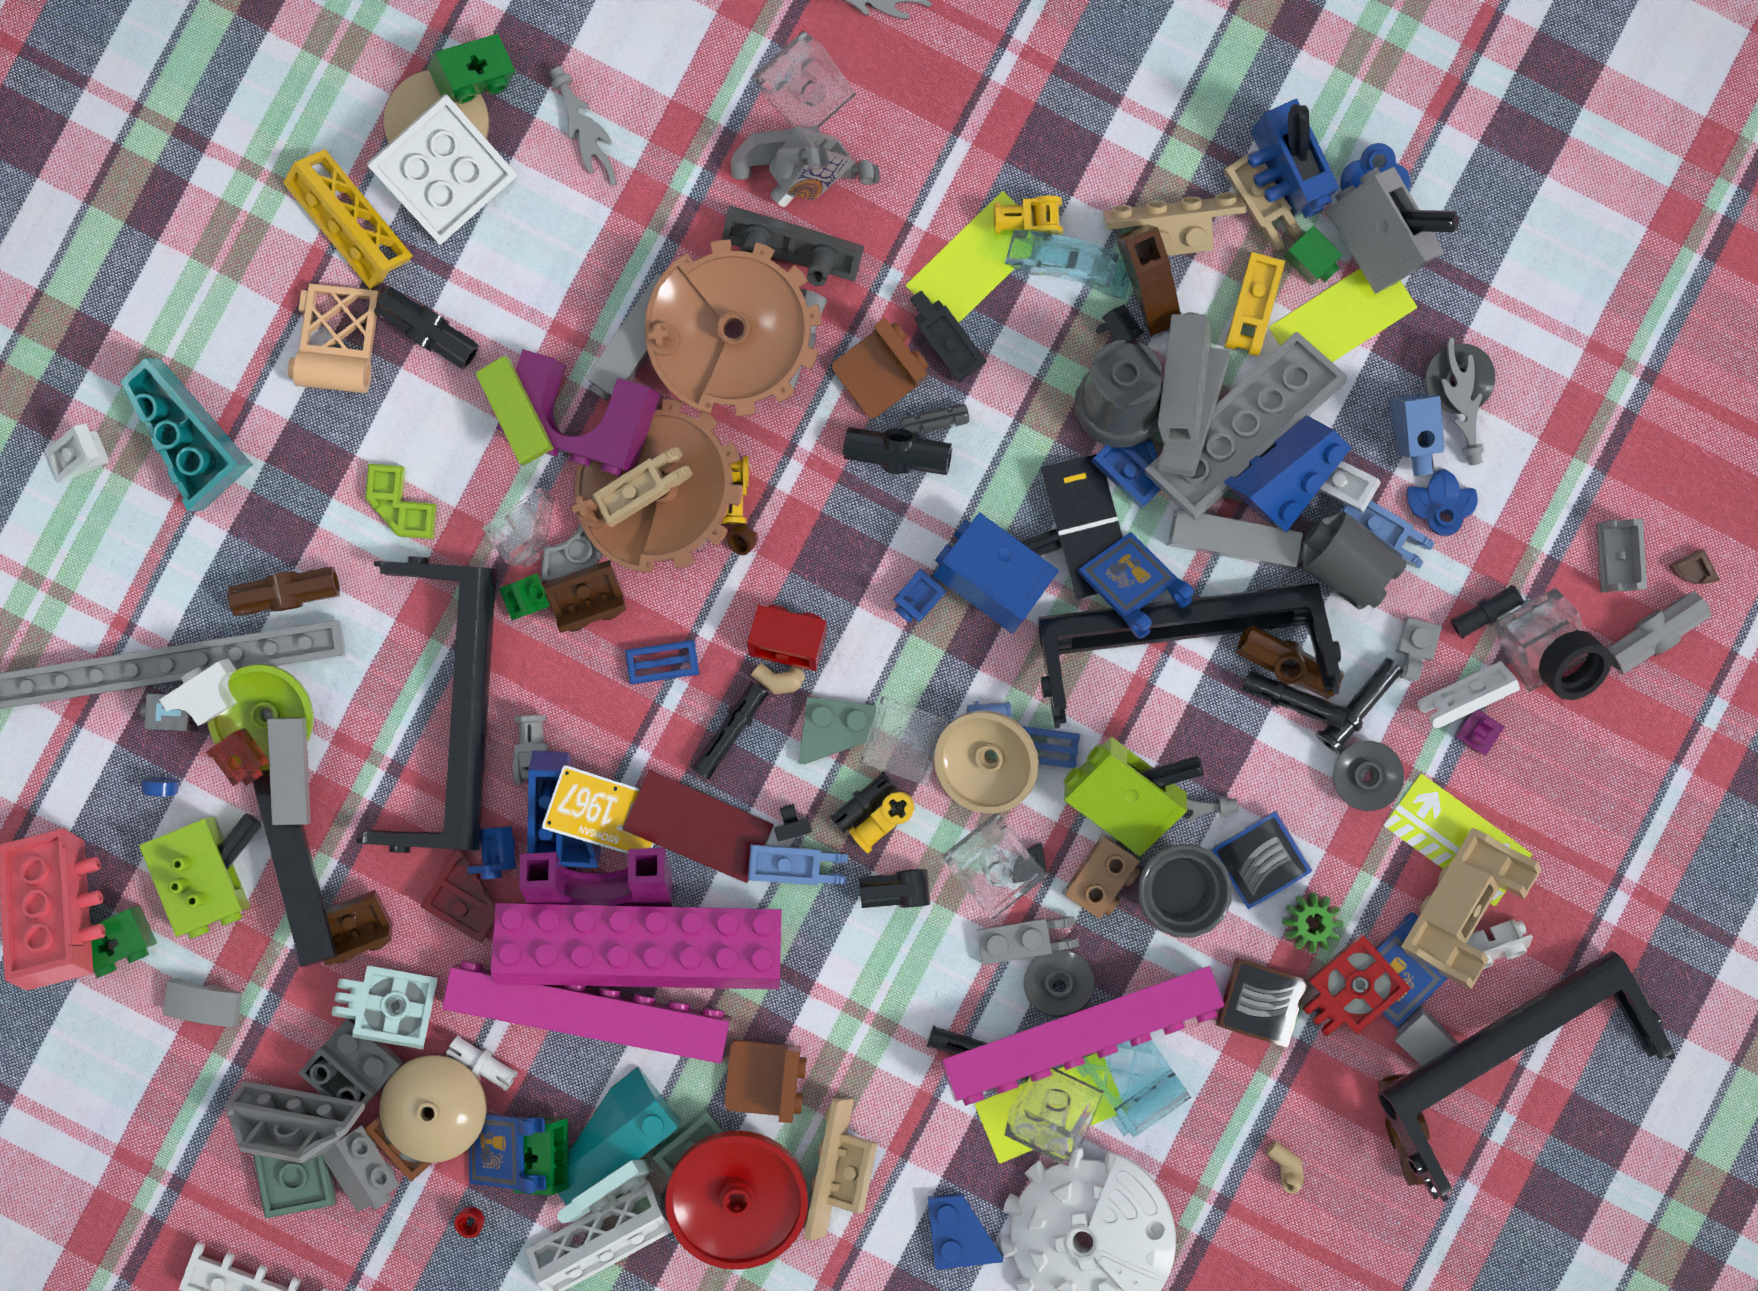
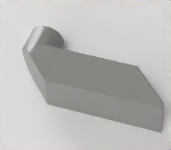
(759, 150)

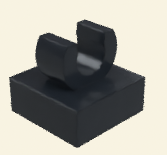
(1121, 324)
(792, 826)

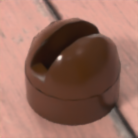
(737, 544)

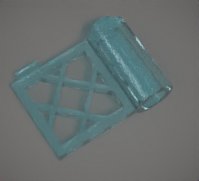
(1146, 1100)

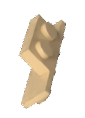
(1182, 225)
(842, 1170)

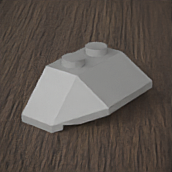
(288, 1121)

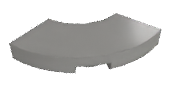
(569, 556)

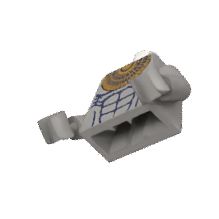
(812, 163)

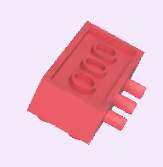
(47, 909)

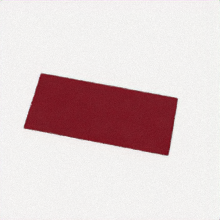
(696, 825)

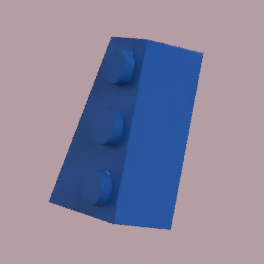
(1291, 472)
(542, 781)

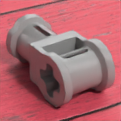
(529, 728)

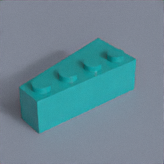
(190, 441)

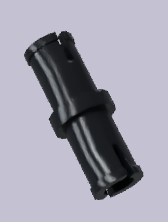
(1487, 611)
(863, 802)

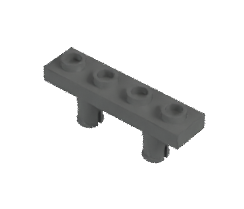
(794, 244)

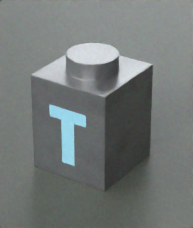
(159, 719)

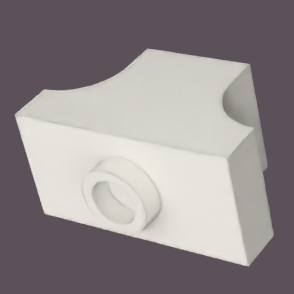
(203, 692)

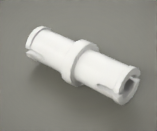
(482, 1063)

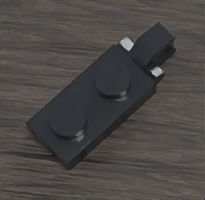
(947, 337)

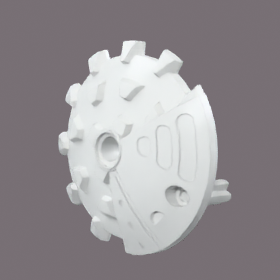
(1109, 1201)

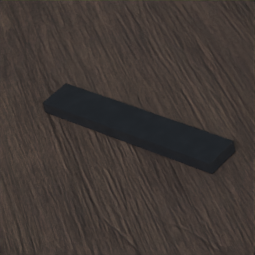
(297, 883)

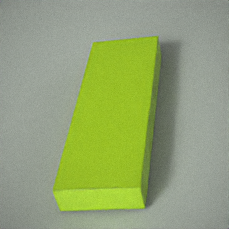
(514, 410)

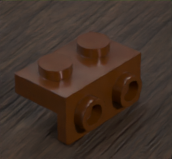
(585, 597)
(358, 926)

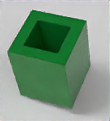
(1314, 256)

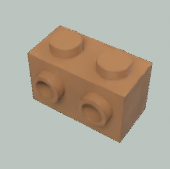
(1102, 878)

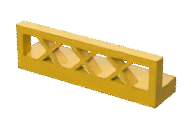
(339, 219)

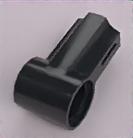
(904, 889)

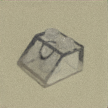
(804, 83)
(522, 529)
(1532, 629)
(994, 865)
(1053, 1115)

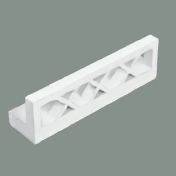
(599, 1251)

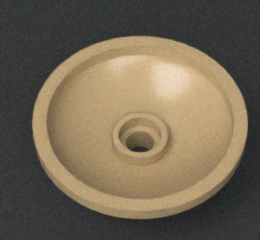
(416, 96)
(974, 777)
(452, 1094)

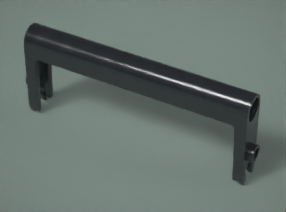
(1200, 618)
(468, 708)
(1504, 1039)

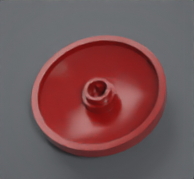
(736, 1200)

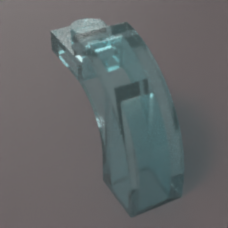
(1068, 259)

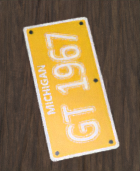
(593, 810)

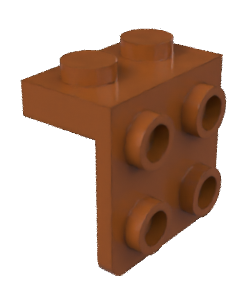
(880, 369)
(765, 1079)

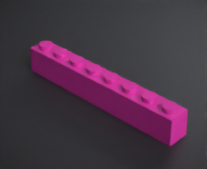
(590, 1013)
(1082, 1034)

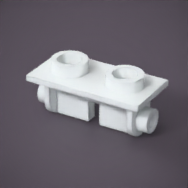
(1507, 941)

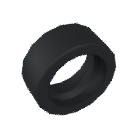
(1562, 653)

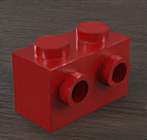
(787, 637)

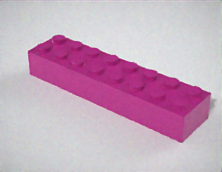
(636, 946)

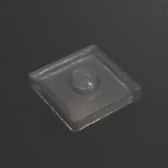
(903, 740)

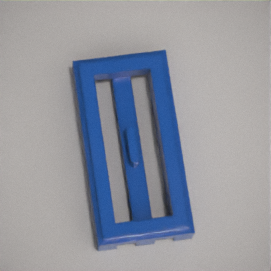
(692, 658)
(1072, 750)

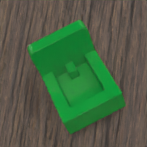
(524, 597)

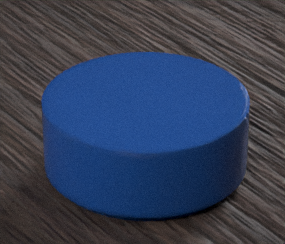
(159, 786)

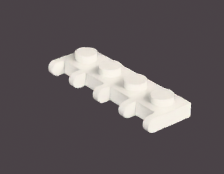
(211, 1275)

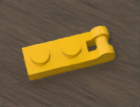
(1255, 302)

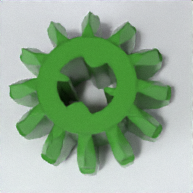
(1323, 917)

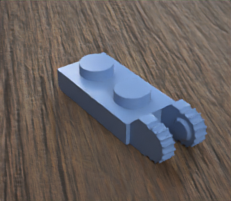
(1391, 530)
(792, 865)

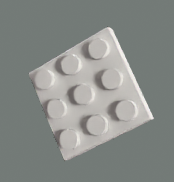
(442, 169)

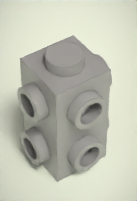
(361, 1170)

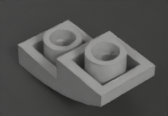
(202, 1004)

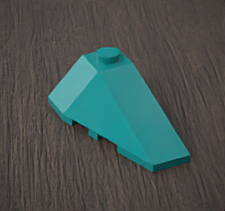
(621, 1130)

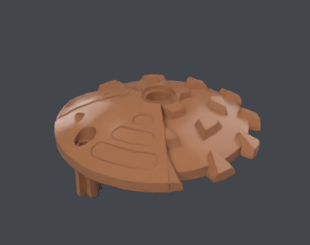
(690, 320)
(682, 517)

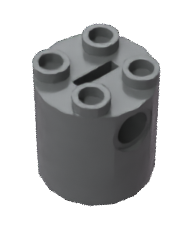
(1351, 560)

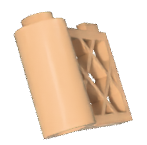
(331, 366)

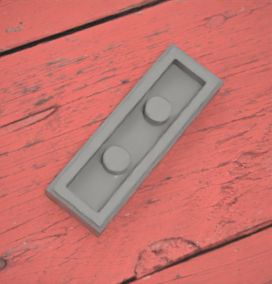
(289, 771)

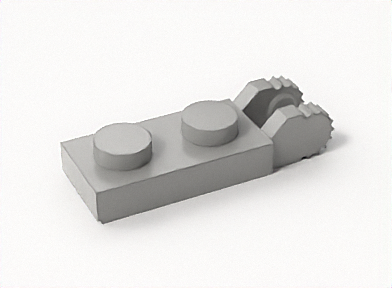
(1023, 940)

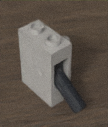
(1387, 228)

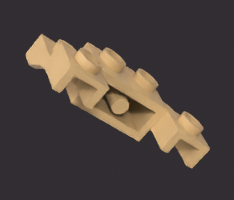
(1460, 902)

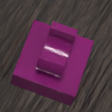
(1479, 732)

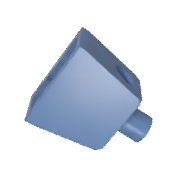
(1414, 416)

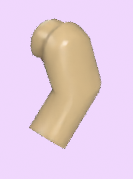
(781, 682)
(1290, 1167)

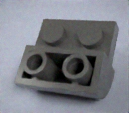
(350, 1066)

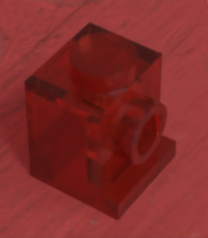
(242, 745)

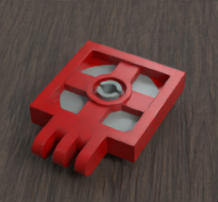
(1354, 987)

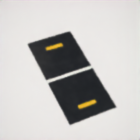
(1081, 514)

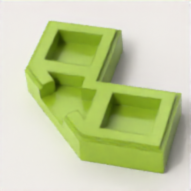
(385, 495)

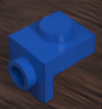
(918, 597)
(497, 852)

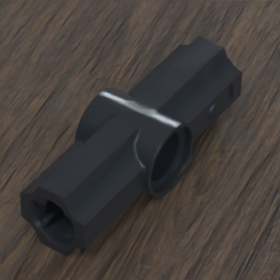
(426, 328)
(897, 451)

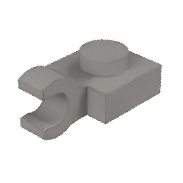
(1418, 642)

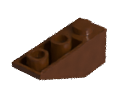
(1150, 276)

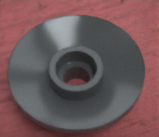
(1439, 369)
(1385, 780)
(1054, 969)

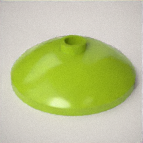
(255, 690)

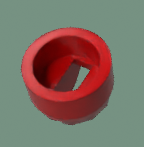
(466, 1230)

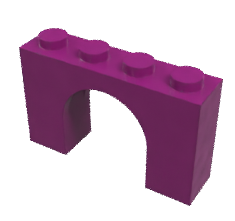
(616, 439)
(643, 883)

